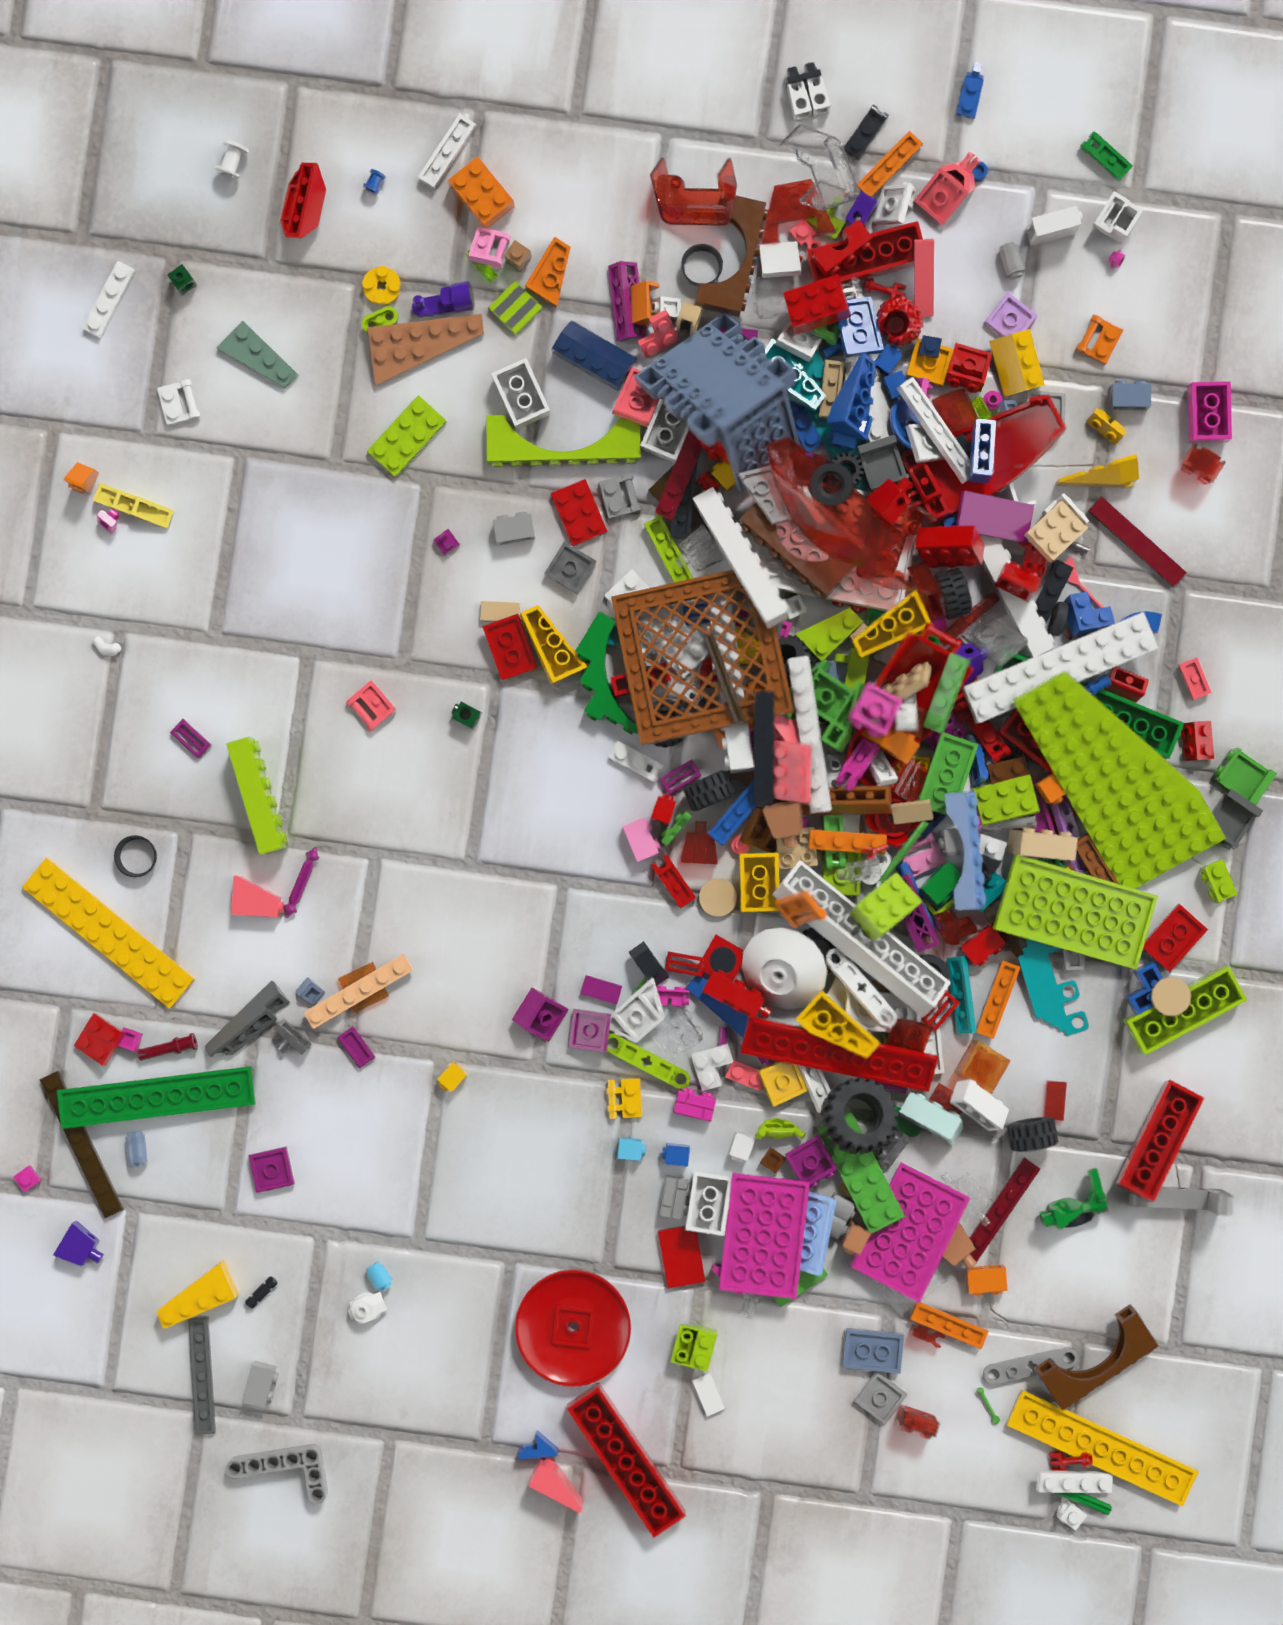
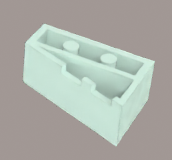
(932, 1118)

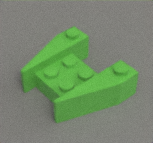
(833, 703)

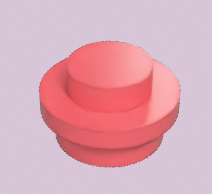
(739, 847)

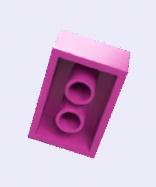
(1209, 412)

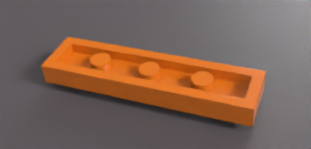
(889, 164)
(845, 841)
(997, 999)
(949, 1324)

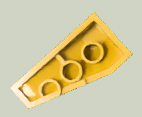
(1116, 474)

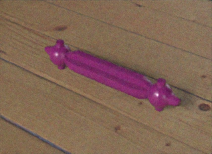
(301, 882)

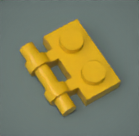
(631, 1098)

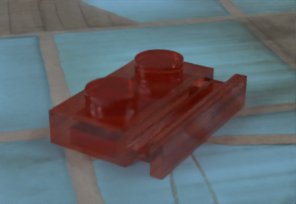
(910, 781)

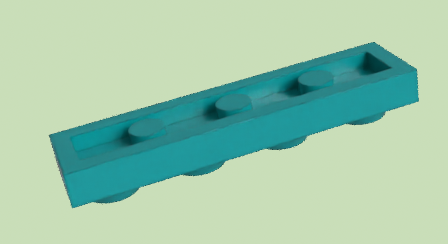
(961, 991)

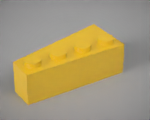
(202, 1295)

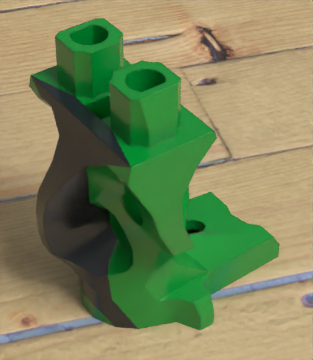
(1073, 1213)

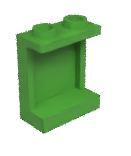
(1244, 775)

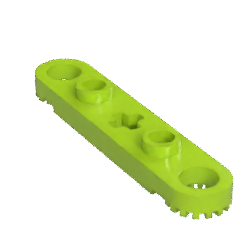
(659, 1068)

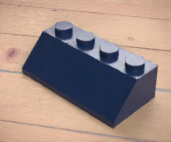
(593, 355)

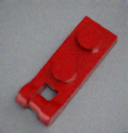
(989, 739)

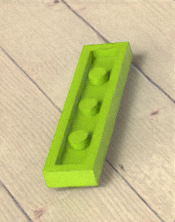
(666, 548)

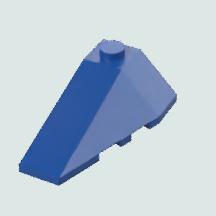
(852, 405)

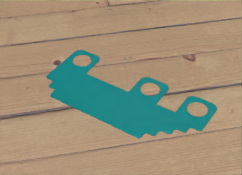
(1043, 990)

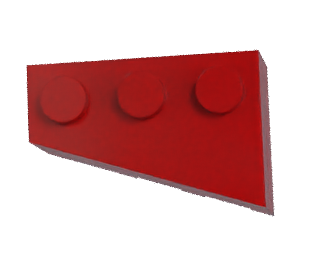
(734, 993)

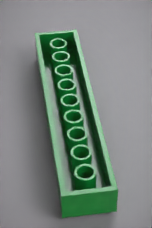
(1151, 726)

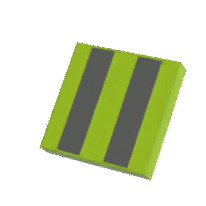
(515, 308)

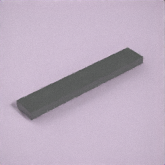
(202, 1375)

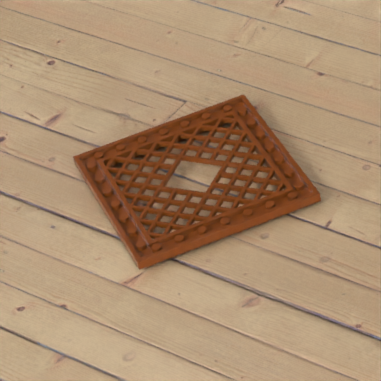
(678, 592)

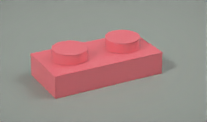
(1194, 678)
(744, 1074)

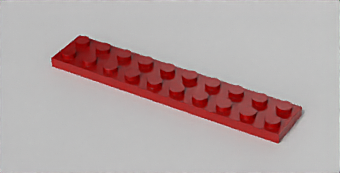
(802, 1048)

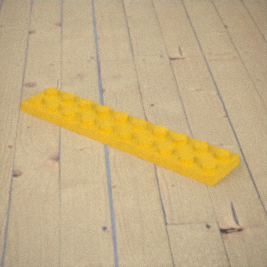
(108, 932)
(1108, 1448)

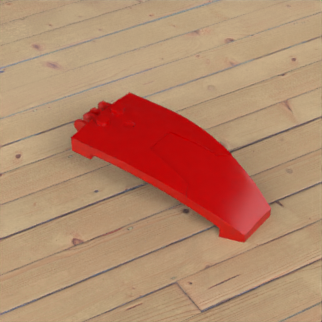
(1020, 441)

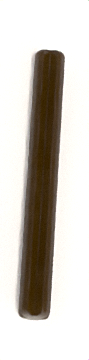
(724, 679)

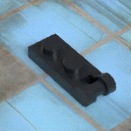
(865, 132)

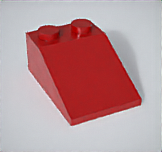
(1017, 581)

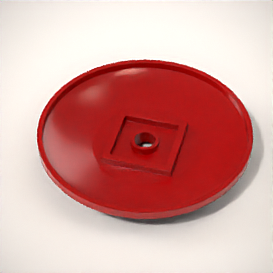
(569, 1355)

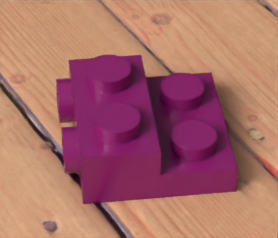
(811, 1161)

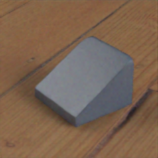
(310, 991)

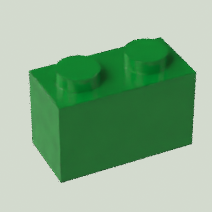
(941, 883)

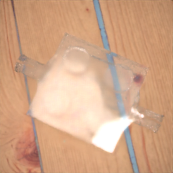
(978, 1201)

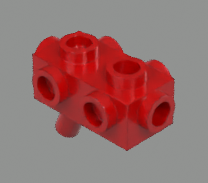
(1033, 559)

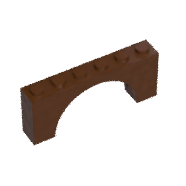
(729, 294)
(819, 575)
(1132, 1344)

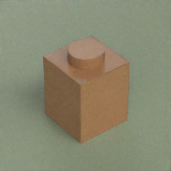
(517, 255)

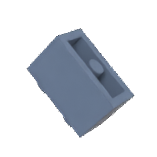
(1130, 395)

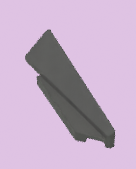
(249, 1021)

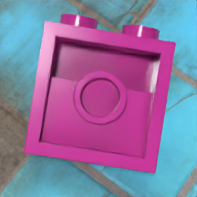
(874, 711)

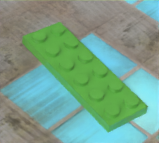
(865, 1182)

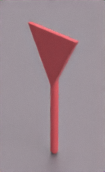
(1075, 580)

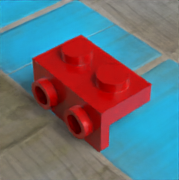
(1197, 741)

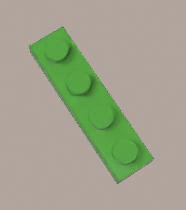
(946, 693)

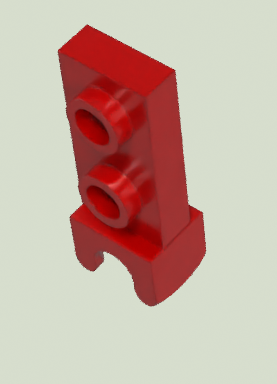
(674, 882)

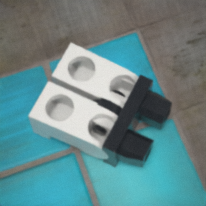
(805, 85)

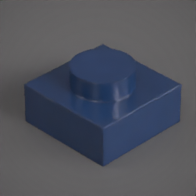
(930, 346)

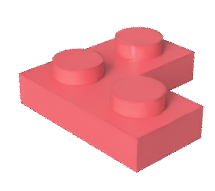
(663, 335)

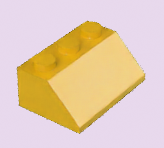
(1016, 362)

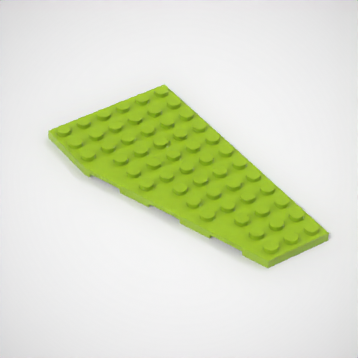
(1122, 790)

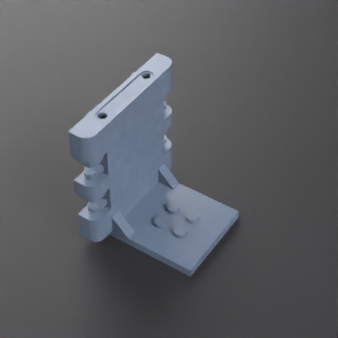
(726, 392)

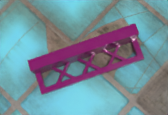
(621, 299)
(913, 925)

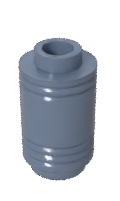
(136, 1148)

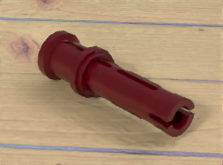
(176, 1045)

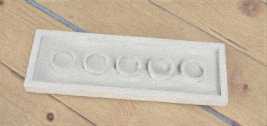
(694, 650)

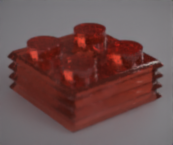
(918, 1420)

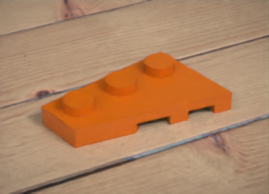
(549, 273)

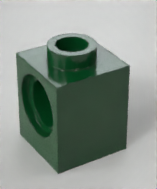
(182, 279)
(474, 718)

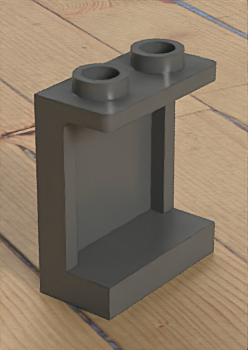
(881, 462)
(1234, 817)

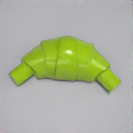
(779, 1129)

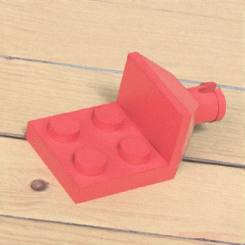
(948, 188)

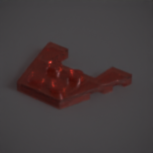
(787, 208)

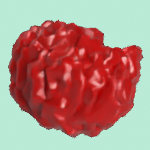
(899, 320)

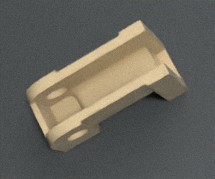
(690, 313)

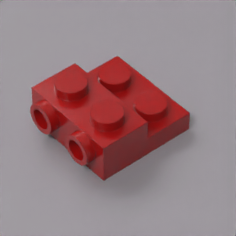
(968, 368)

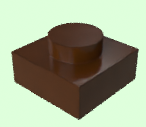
(772, 1160)

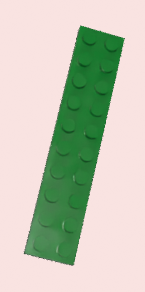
(156, 1097)

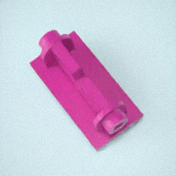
(677, 995)

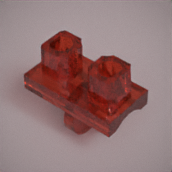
(943, 1096)

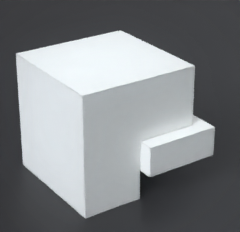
(1117, 217)

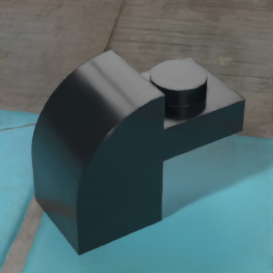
(648, 963)

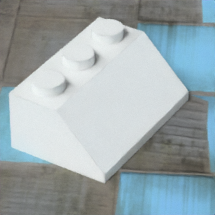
(880, 413)

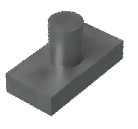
(291, 1038)

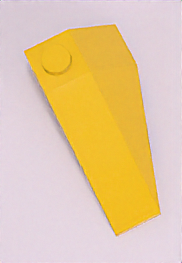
(833, 1023)

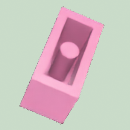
(641, 839)

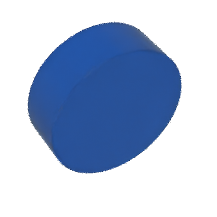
(980, 171)

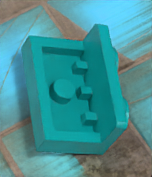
(993, 889)

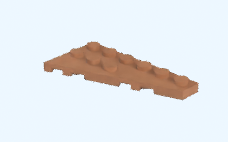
(406, 345)

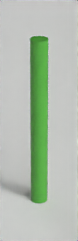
(904, 850)

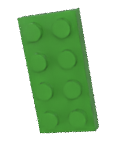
(947, 770)

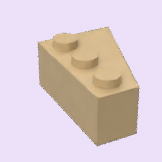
(1042, 844)

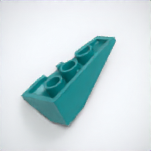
(805, 389)

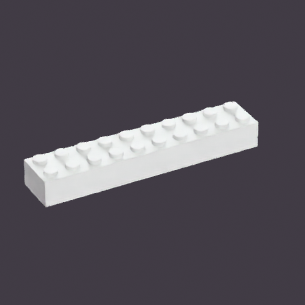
(1078, 658)
(885, 959)

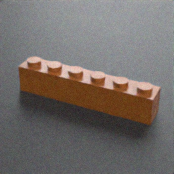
(857, 801)

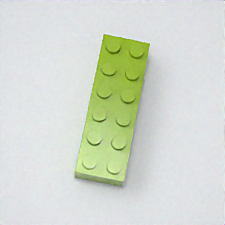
(257, 796)
(1210, 997)

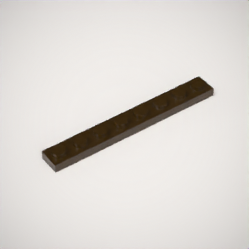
(85, 1153)

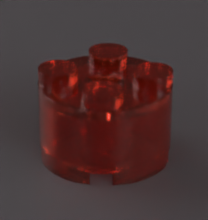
(1202, 464)

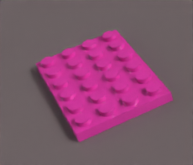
(764, 1235)
(911, 1248)

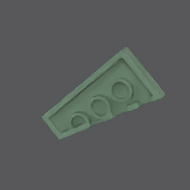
(255, 353)

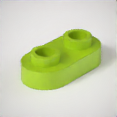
(379, 318)

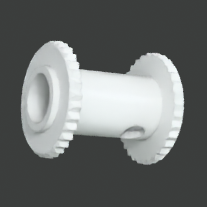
(231, 159)

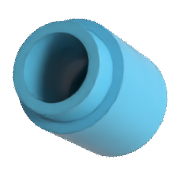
(379, 1276)

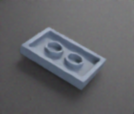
(873, 1350)

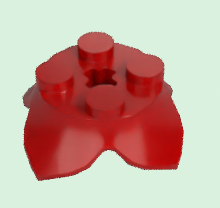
(896, 833)

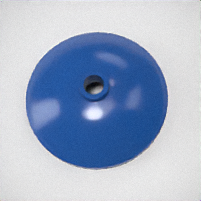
(901, 417)

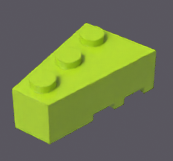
(829, 634)

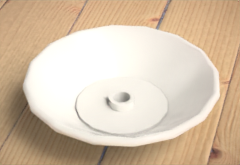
(794, 957)

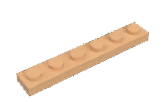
(358, 991)

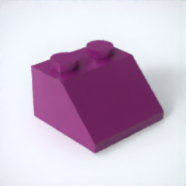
(540, 1014)

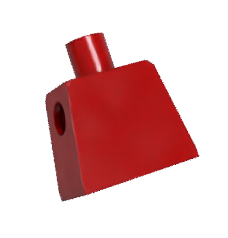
(891, 499)

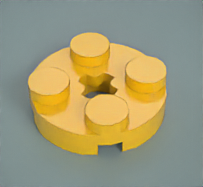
(371, 281)

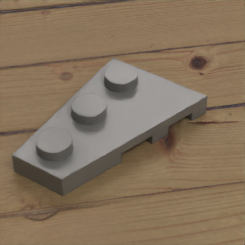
(763, 490)

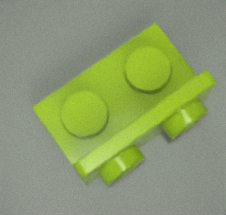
(1218, 881)

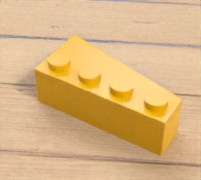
(893, 625)
(552, 649)

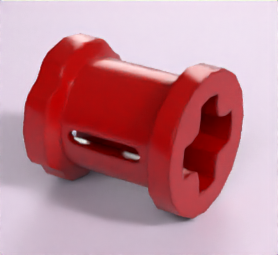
(705, 477)

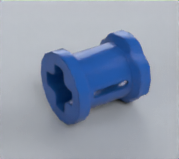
(374, 181)

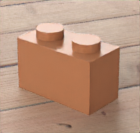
(854, 1238)

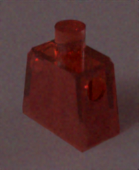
(699, 846)

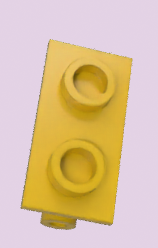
(1099, 421)

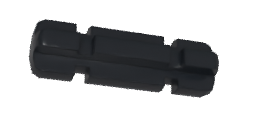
(261, 1292)

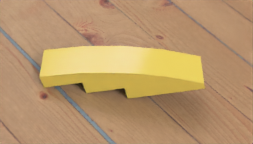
(133, 505)

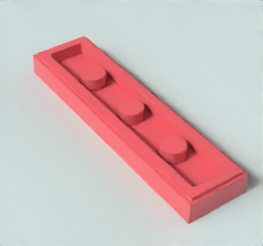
(924, 276)

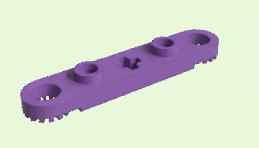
(1064, 817)

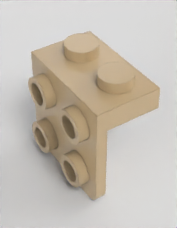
(791, 855)

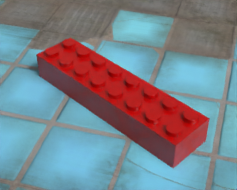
(626, 1460)

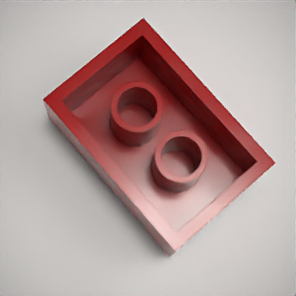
(817, 304)
(950, 546)

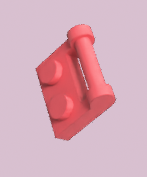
(375, 700)

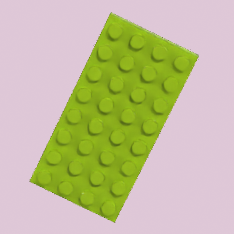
(1075, 911)

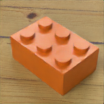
(481, 193)

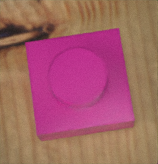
(131, 1039)
(27, 1178)

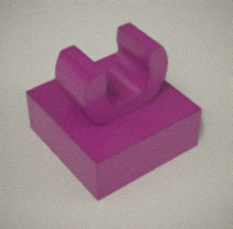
(446, 542)

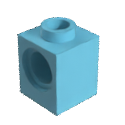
(631, 1149)

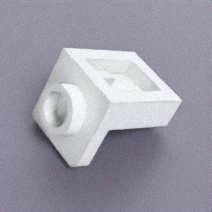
(671, 305)
(1071, 1514)

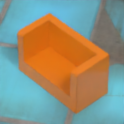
(641, 302)

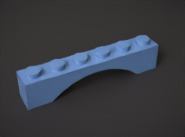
(962, 810)

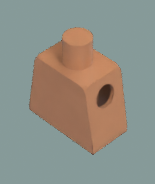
(785, 820)
(960, 1249)

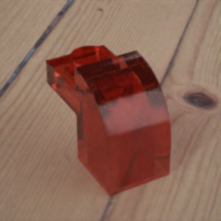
(953, 928)

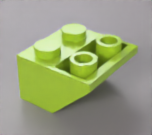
(694, 1346)

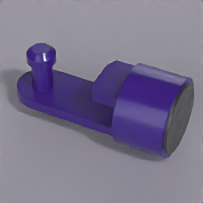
(456, 298)

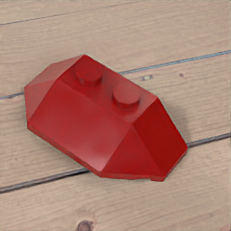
(303, 201)

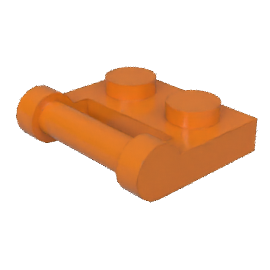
(1105, 342)
(799, 904)

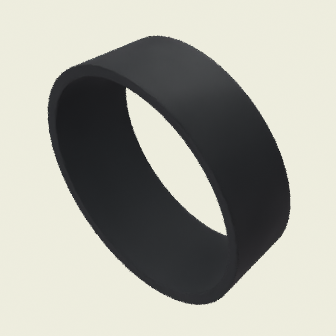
(702, 247)
(117, 856)

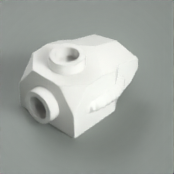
(367, 1307)

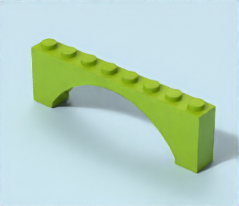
(508, 447)

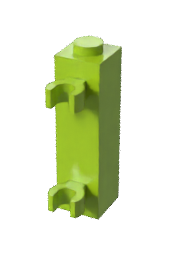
(856, 667)

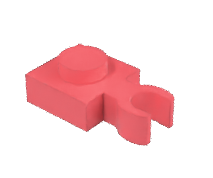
(804, 234)

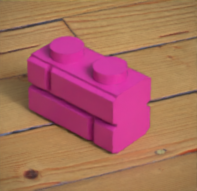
(694, 1105)

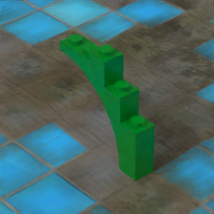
(603, 702)

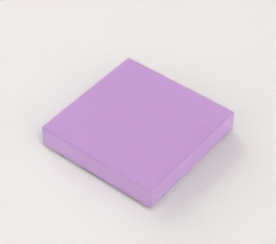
(1010, 317)

